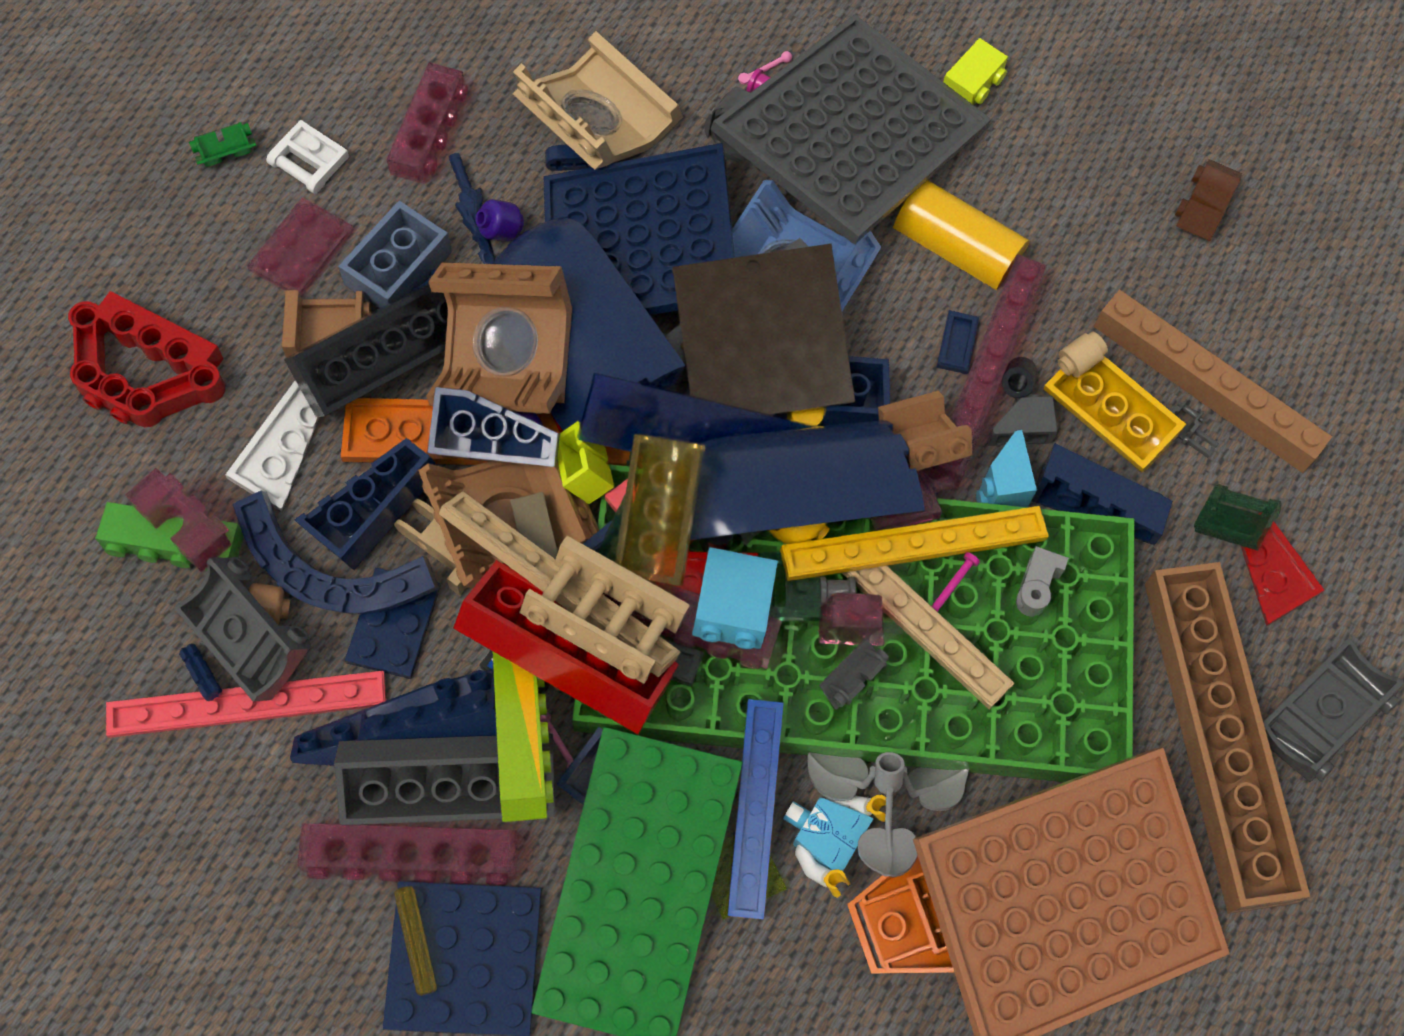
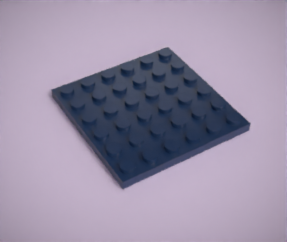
(651, 215)

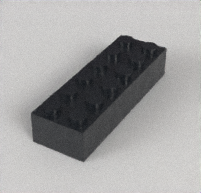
(371, 350)

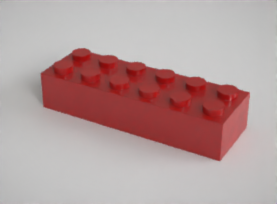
(494, 620)

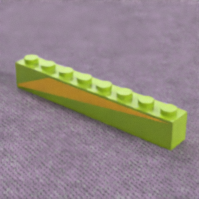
(520, 742)

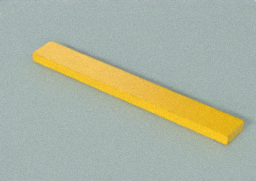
(913, 543)

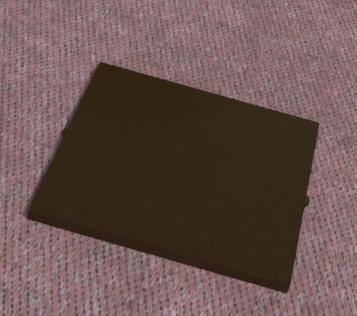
(765, 331)

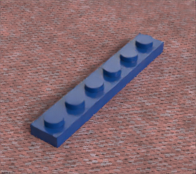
(755, 809)

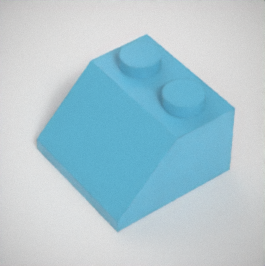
(1009, 476)

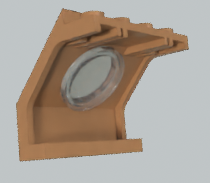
(505, 333)

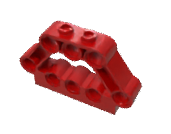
(165, 397)

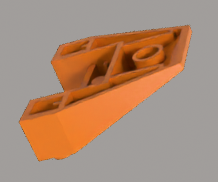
(901, 925)

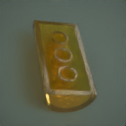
(659, 507)

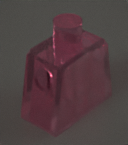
(852, 619)

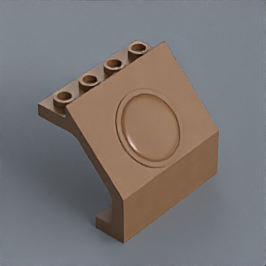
(493, 487)

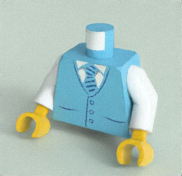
(831, 835)

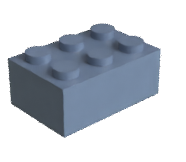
(395, 256)

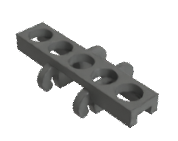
(1193, 429)

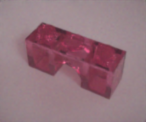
(161, 499)

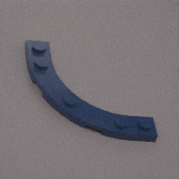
(320, 589)

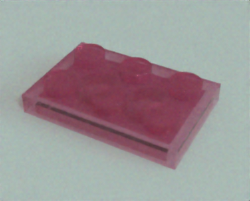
(300, 247)

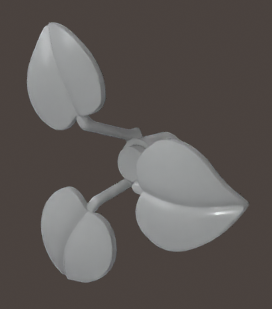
(886, 849)

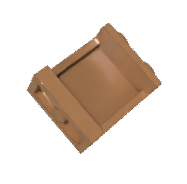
(314, 319)
(927, 430)

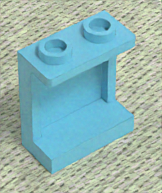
(735, 598)

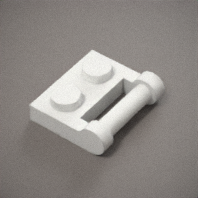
(312, 148)

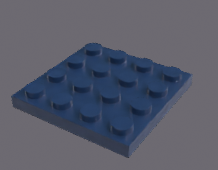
(480, 957)

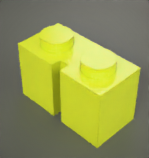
(977, 72)
(583, 466)

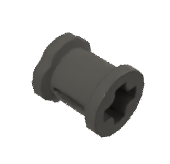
(830, 587)

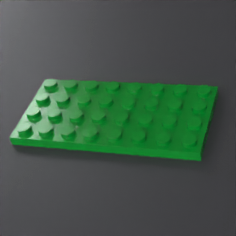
(637, 887)

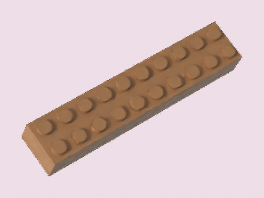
(1225, 739)

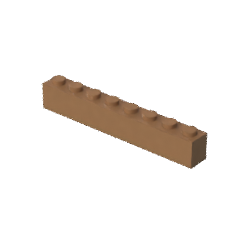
(1212, 381)

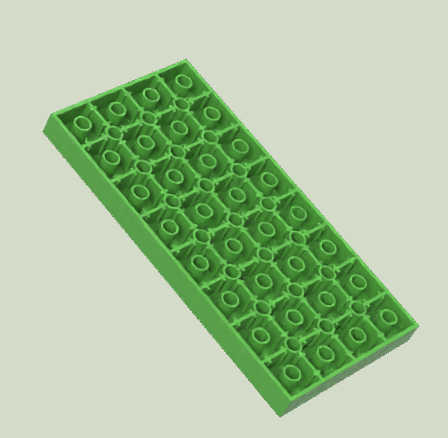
(1066, 664)

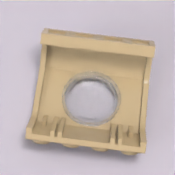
(600, 105)

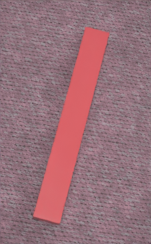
(235, 706)

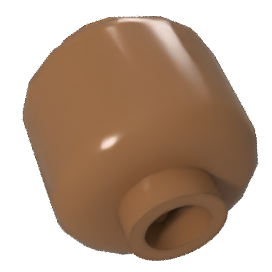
(272, 600)

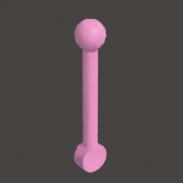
(785, 57)
(547, 718)

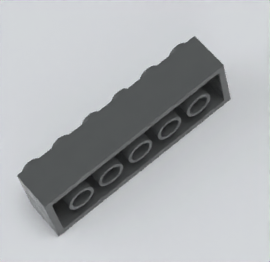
(422, 780)

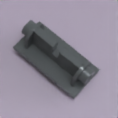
(851, 673)

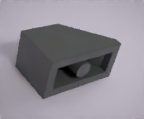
(1030, 414)

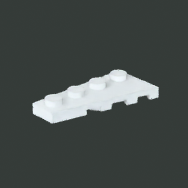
(276, 449)

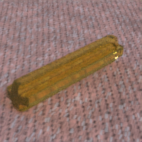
(415, 941)

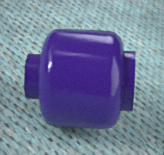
(499, 220)

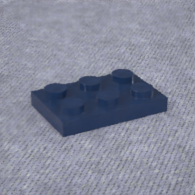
(392, 637)

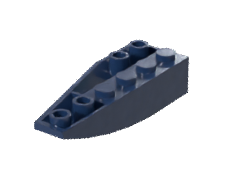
(437, 710)

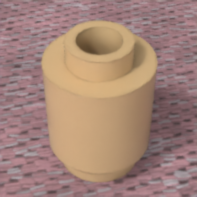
(1082, 354)

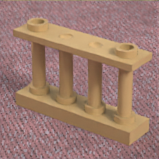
(618, 583)

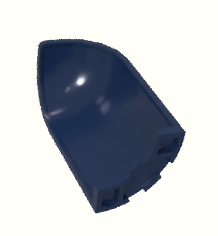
(608, 322)
(804, 478)

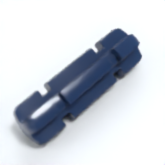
(200, 672)

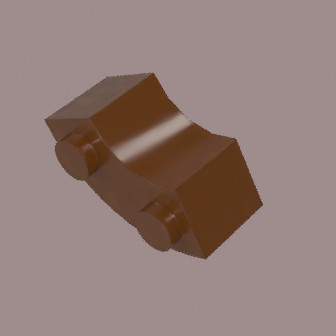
(1208, 199)

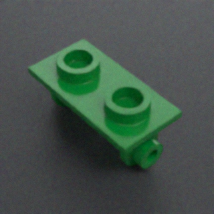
(234, 143)

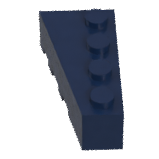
(1082, 486)
(369, 504)

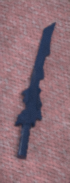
(469, 204)

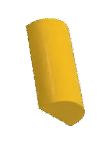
(960, 233)
(1118, 412)

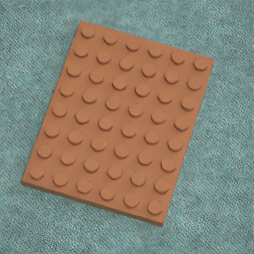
(1071, 898)

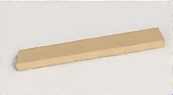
(934, 634)

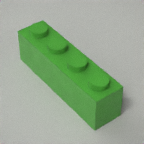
(127, 531)

